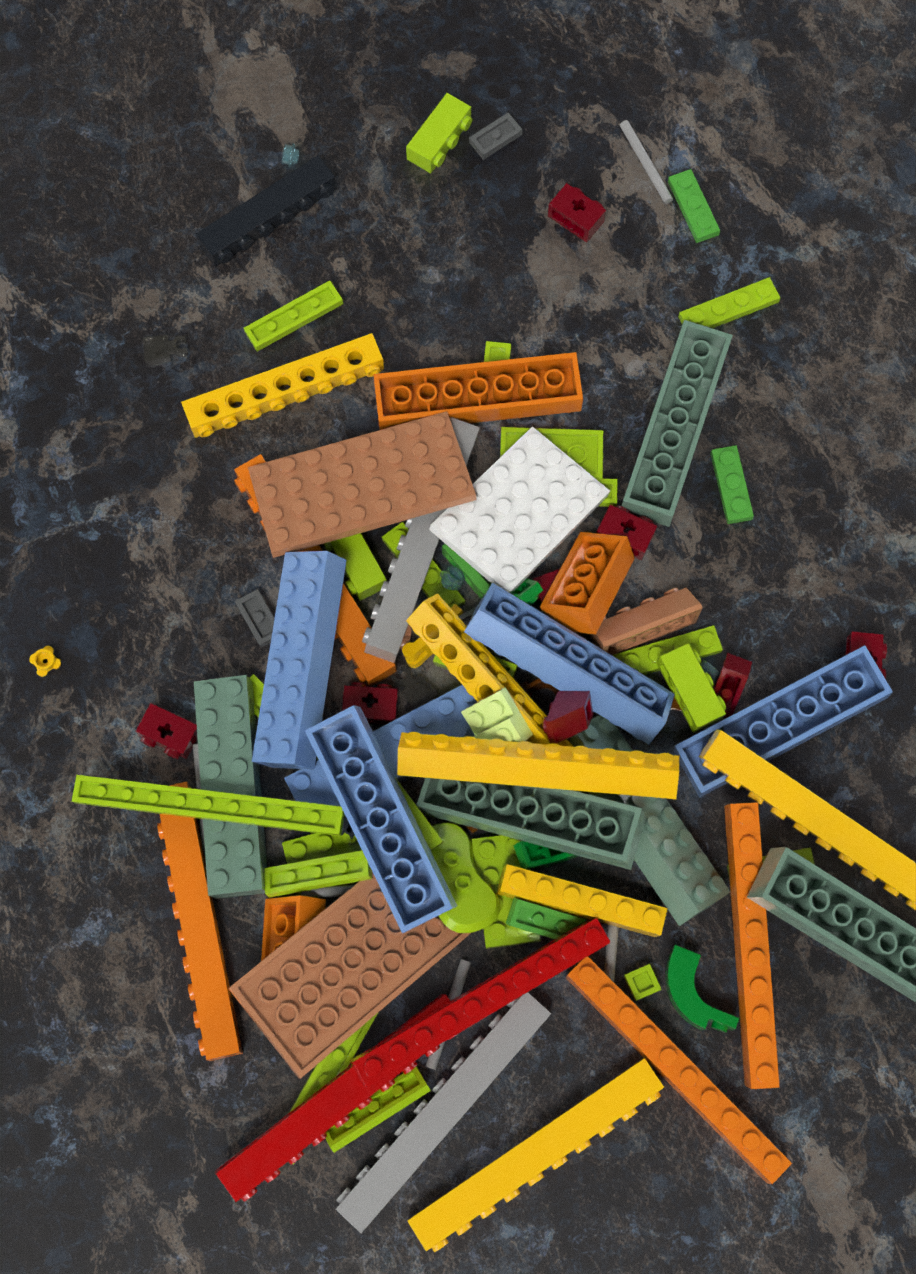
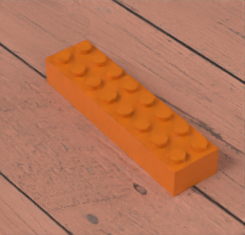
(481, 390)

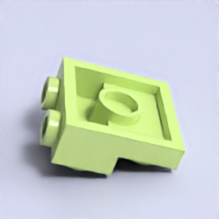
(497, 718)

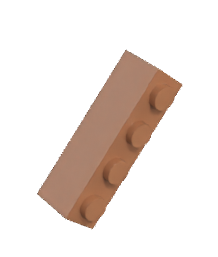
(647, 622)

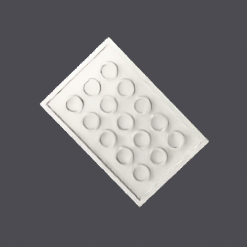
(521, 511)

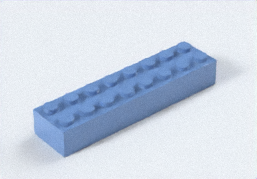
(299, 659)
(570, 663)
(791, 715)
(435, 717)
(380, 818)

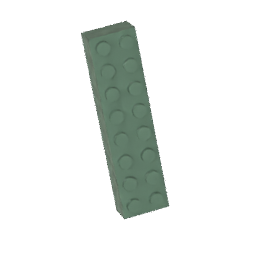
(676, 423)
(225, 749)
(540, 816)
(666, 847)
(838, 918)

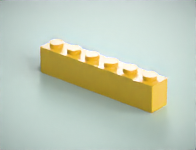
(582, 900)

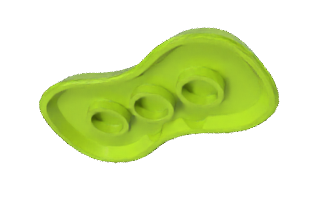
(475, 898)

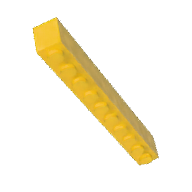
(538, 765)
(811, 815)
(534, 1155)

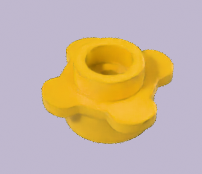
(40, 655)

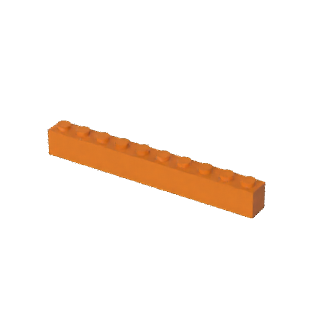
(350, 622)
(200, 936)
(751, 948)
(679, 1071)

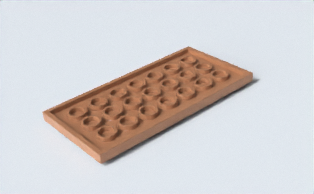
(361, 484)
(338, 974)

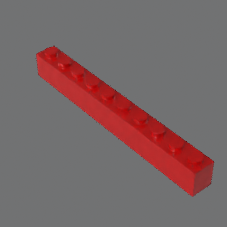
(479, 1002)
(308, 1123)

